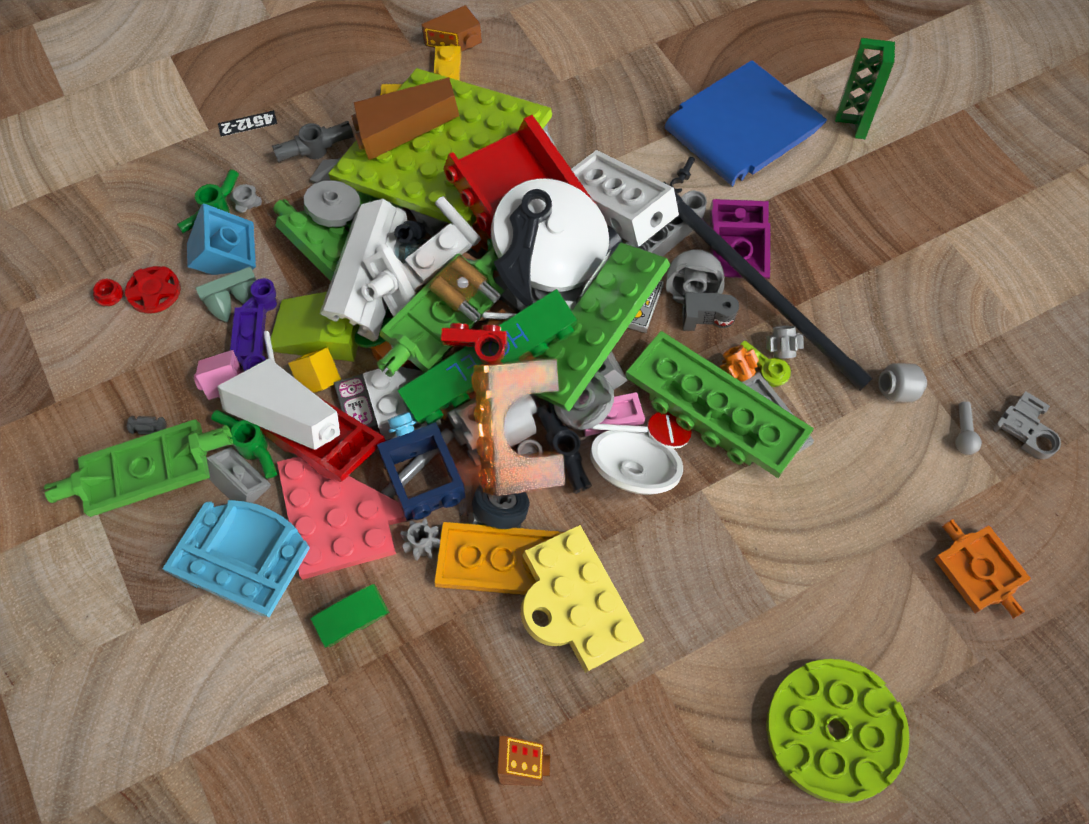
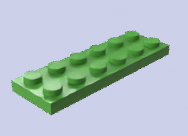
(602, 319)

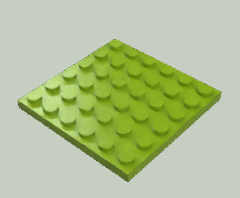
(414, 171)

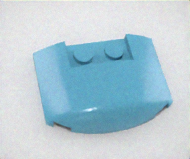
(239, 554)

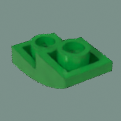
(349, 615)

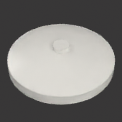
(566, 244)

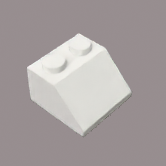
(386, 399)

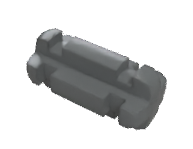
(145, 424)

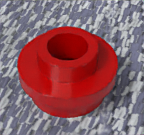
(105, 287)

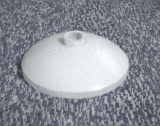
(636, 462)

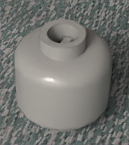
(902, 382)

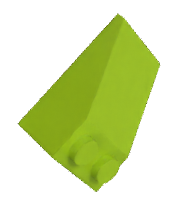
(304, 330)

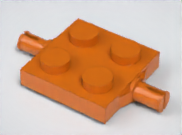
(982, 569)

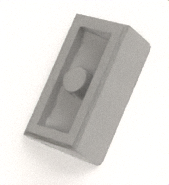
(236, 476)

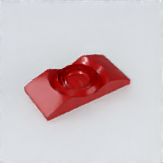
(339, 456)

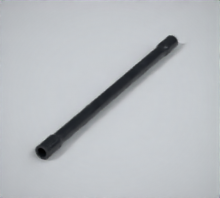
(847, 366)

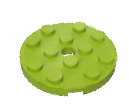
(816, 761)

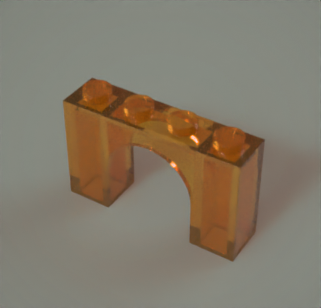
(496, 390)

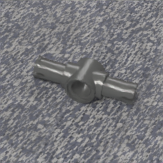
(313, 141)

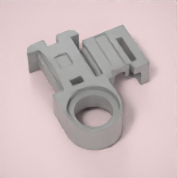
(1022, 425)

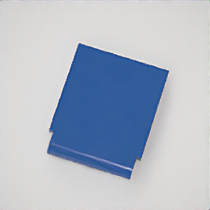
(743, 122)

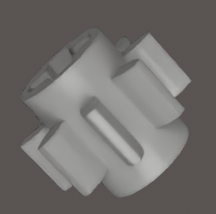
(784, 342)
(416, 532)

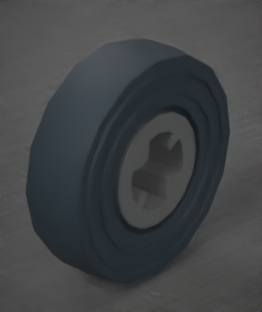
(502, 516)

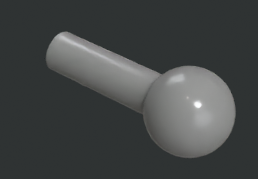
(967, 441)

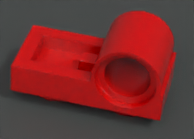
(461, 335)

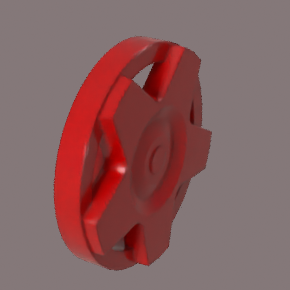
(151, 287)

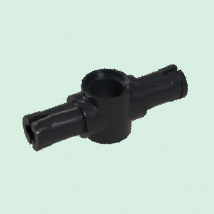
(560, 434)

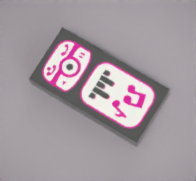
(356, 400)

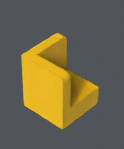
(315, 370)

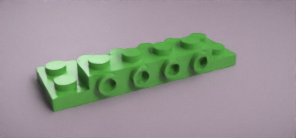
(718, 406)

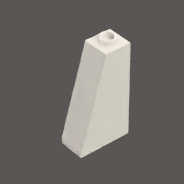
(279, 404)

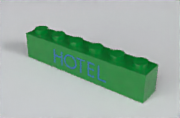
(452, 378)

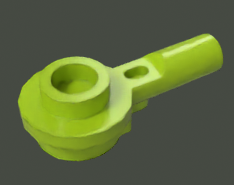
(773, 370)

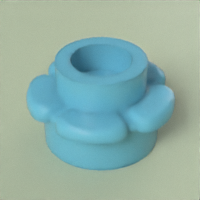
(402, 424)

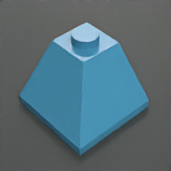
(220, 242)

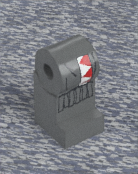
(708, 309)

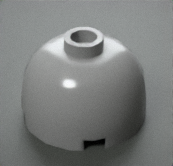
(694, 272)

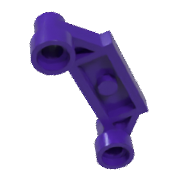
(250, 324)

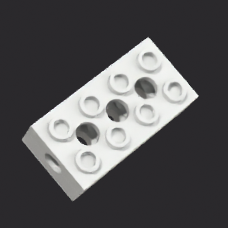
(627, 197)

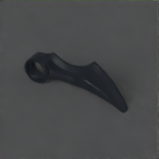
(516, 263)

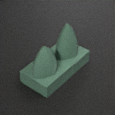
(216, 293)

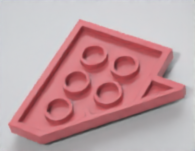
(338, 520)

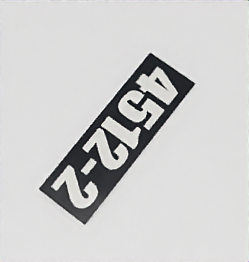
(247, 123)

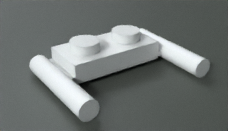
(440, 249)

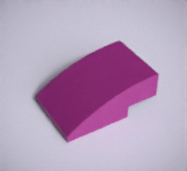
(745, 229)

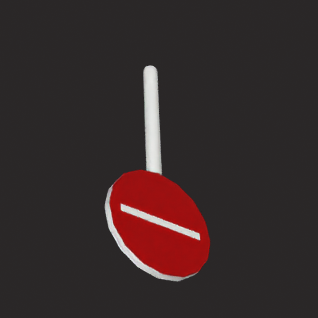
(661, 428)

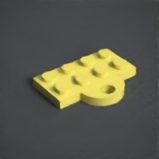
(577, 600)

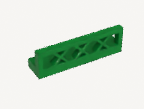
(873, 91)

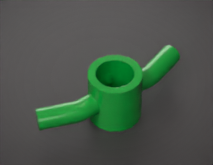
(212, 196)
(251, 450)

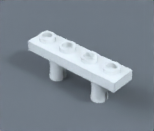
(387, 281)

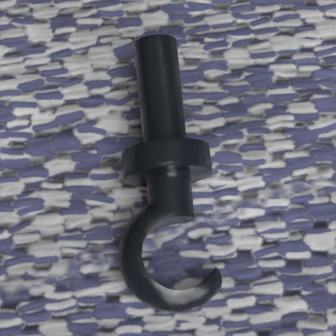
(683, 174)

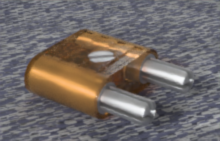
(459, 284)

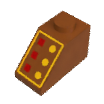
(453, 29)
(522, 762)

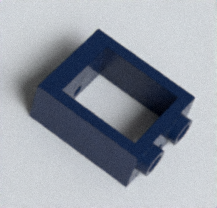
(410, 446)

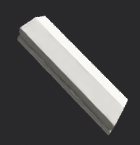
(371, 227)

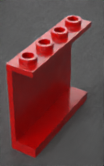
(497, 168)

